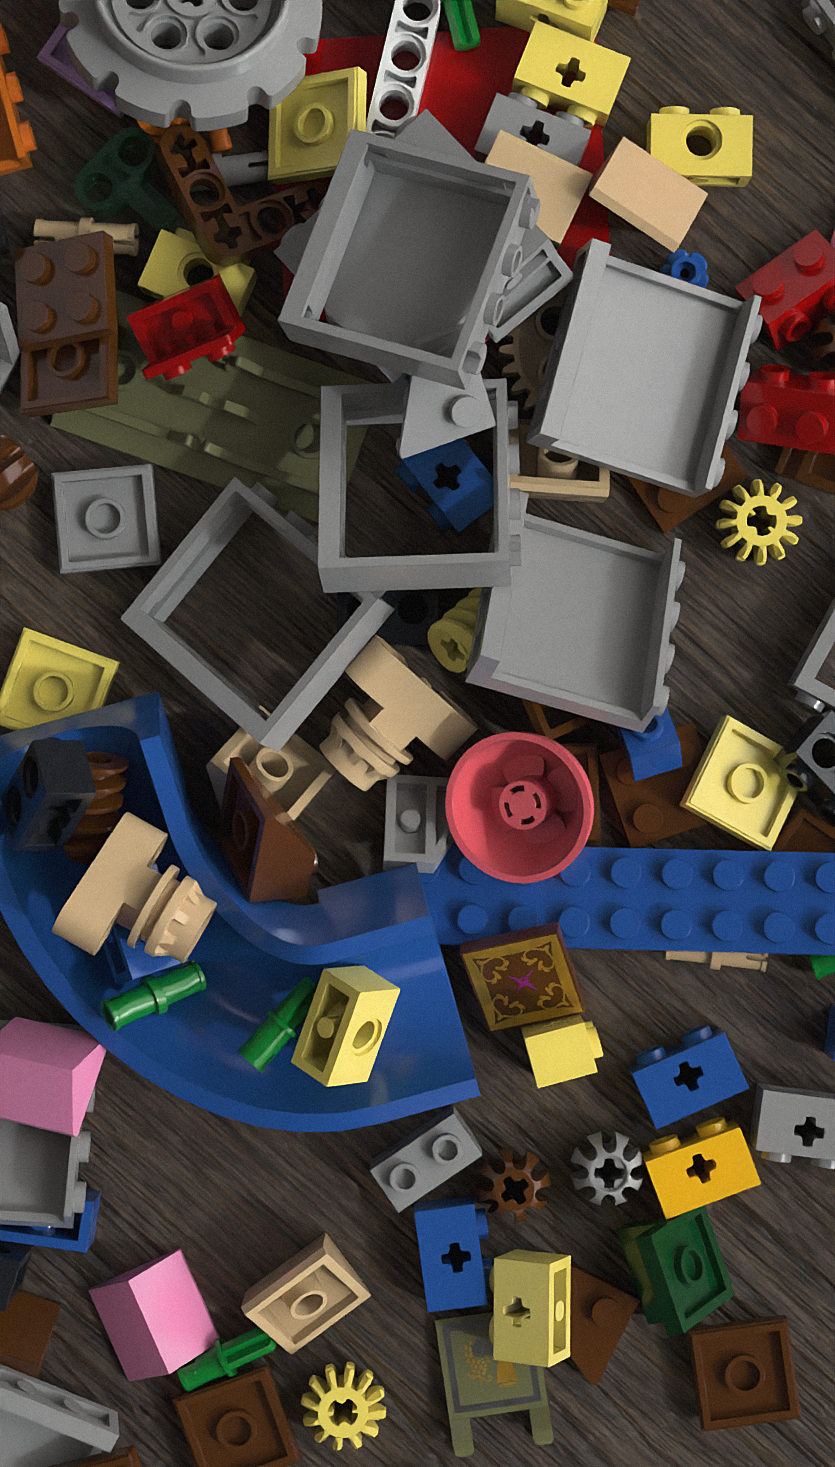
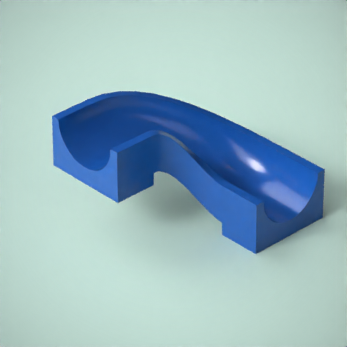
(247, 954)

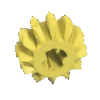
(769, 509)
(347, 1422)

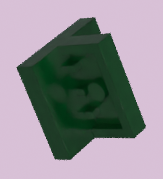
(676, 1268)

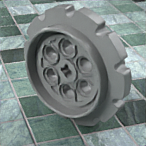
(208, 87)

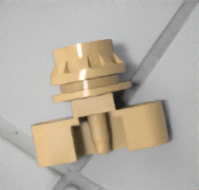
(398, 710)
(128, 892)

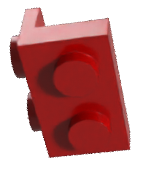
(794, 289)
(187, 327)
(789, 409)

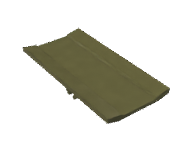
(223, 418)

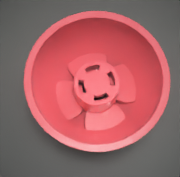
(503, 825)

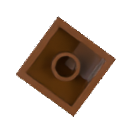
(262, 840)

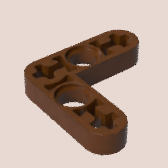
(235, 221)

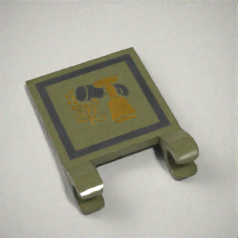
(485, 1386)

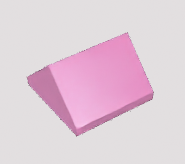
(47, 1075)
(155, 1316)

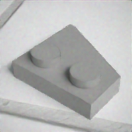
(438, 411)

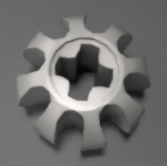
(618, 1178)

